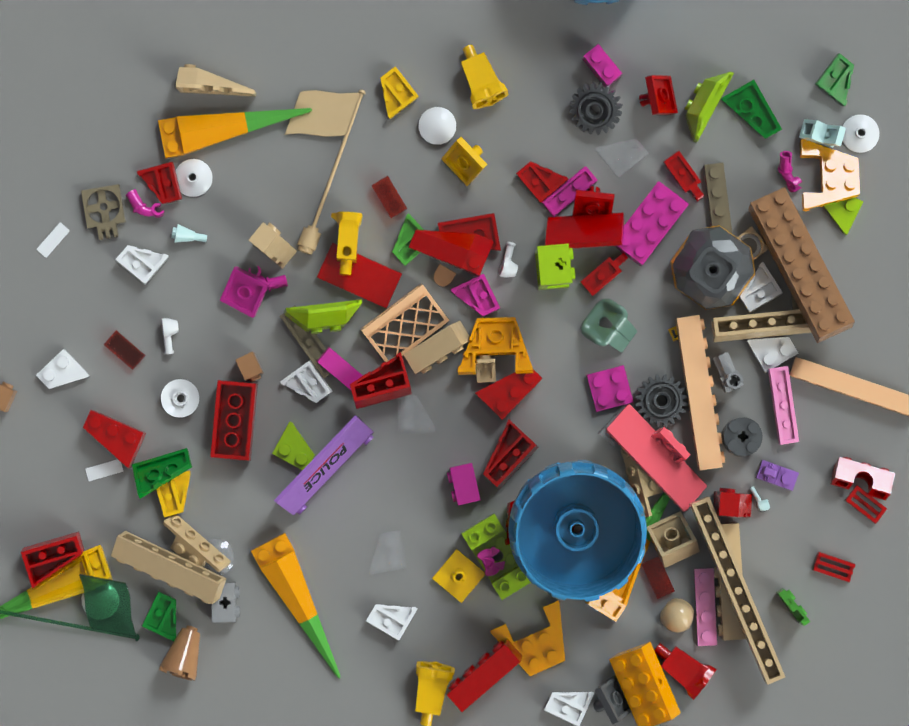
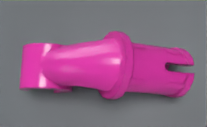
(785, 169)
(140, 207)
(275, 282)

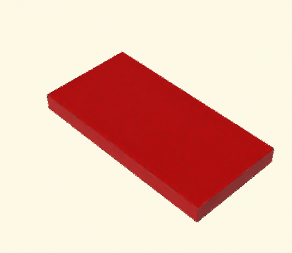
(586, 230)
(367, 278)

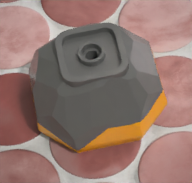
(712, 248)

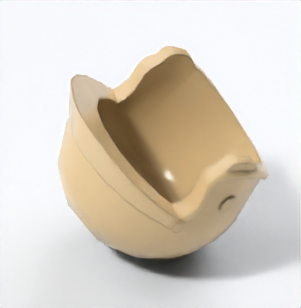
(677, 615)

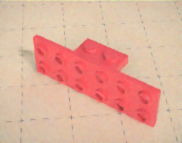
(658, 456)

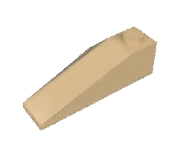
(202, 82)

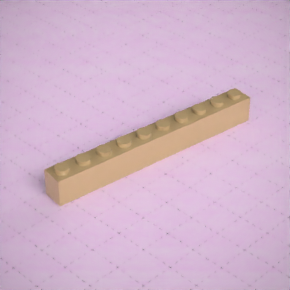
(737, 590)

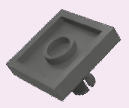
(612, 700)

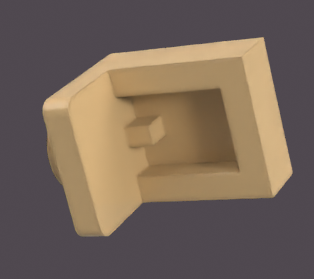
(485, 369)

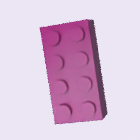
(651, 223)

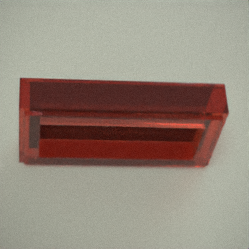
(124, 350)

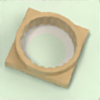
(761, 246)

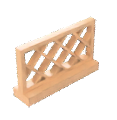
(398, 309)

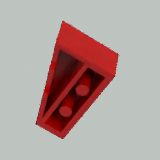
(382, 384)
(508, 392)
(115, 436)
(509, 455)
(731, 503)
(50, 556)

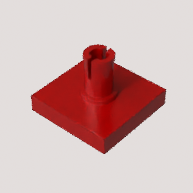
(659, 95)
(592, 202)

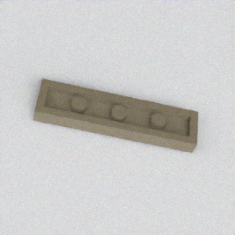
(717, 196)
(309, 342)

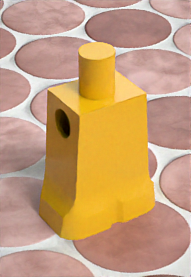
(482, 80)
(347, 239)
(432, 686)

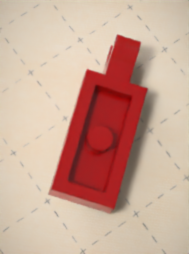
(684, 175)
(603, 274)

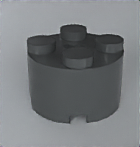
(750, 429)

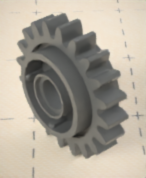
(604, 100)
(673, 397)

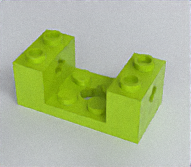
(548, 273)
(490, 534)

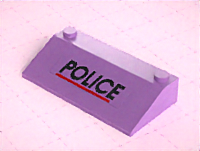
(324, 465)

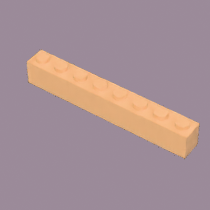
(698, 389)

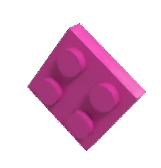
(244, 292)
(610, 388)

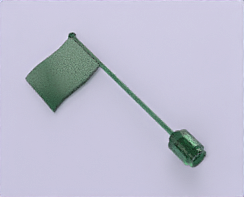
(105, 605)

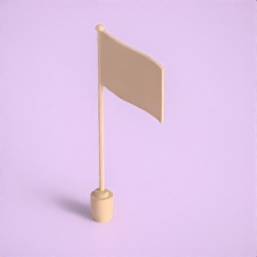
(330, 116)

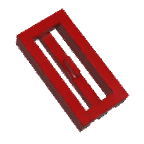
(852, 494)
(849, 572)

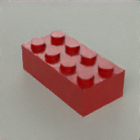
(234, 420)
(484, 675)

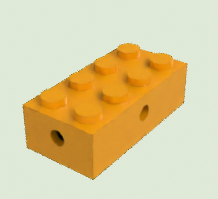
(645, 685)

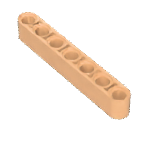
(850, 386)

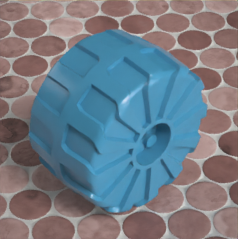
(582, 562)

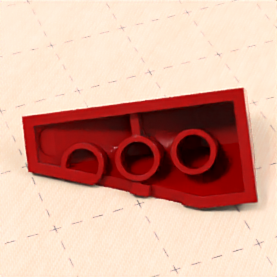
(456, 249)

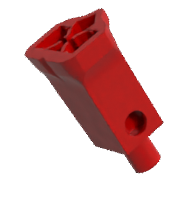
(685, 669)

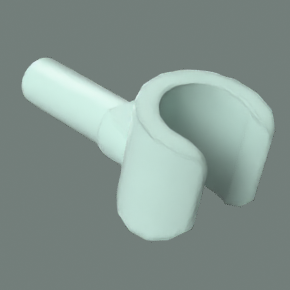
(762, 505)

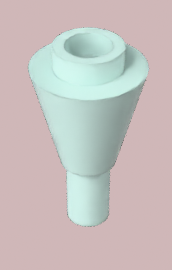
(183, 234)

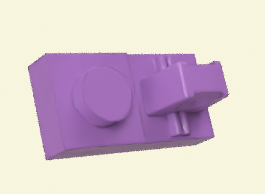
(777, 475)

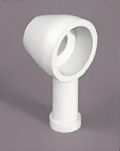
(507, 267)
(169, 328)

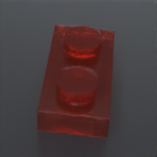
(389, 197)
(657, 577)

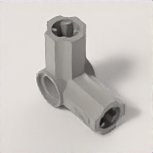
(729, 376)

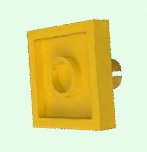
(464, 160)
(458, 575)

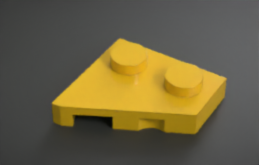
(396, 92)
(173, 494)

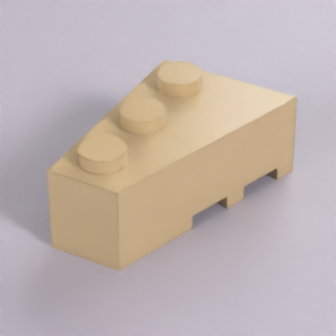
(269, 241)
(437, 348)

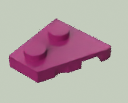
(477, 295)

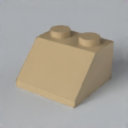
(673, 539)

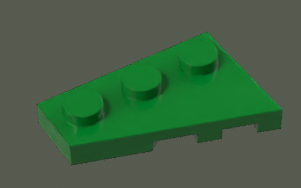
(753, 108)
(160, 470)

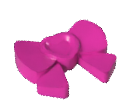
(490, 567)

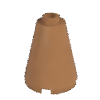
(183, 655)

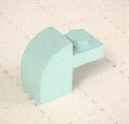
(822, 133)

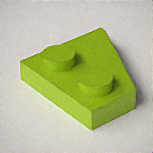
(844, 212)
(293, 448)

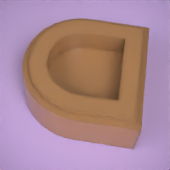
(443, 276)

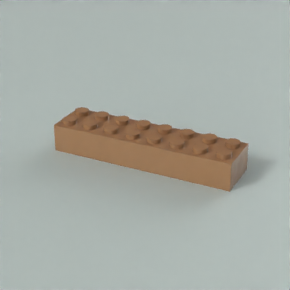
(801, 265)

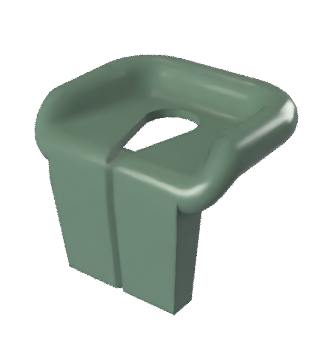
(620, 332)

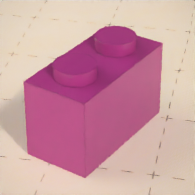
(602, 66)
(464, 484)

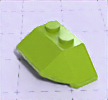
(705, 102)
(323, 316)

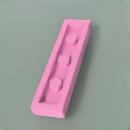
(783, 405)
(705, 607)

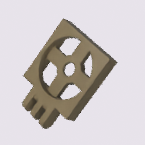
(106, 225)

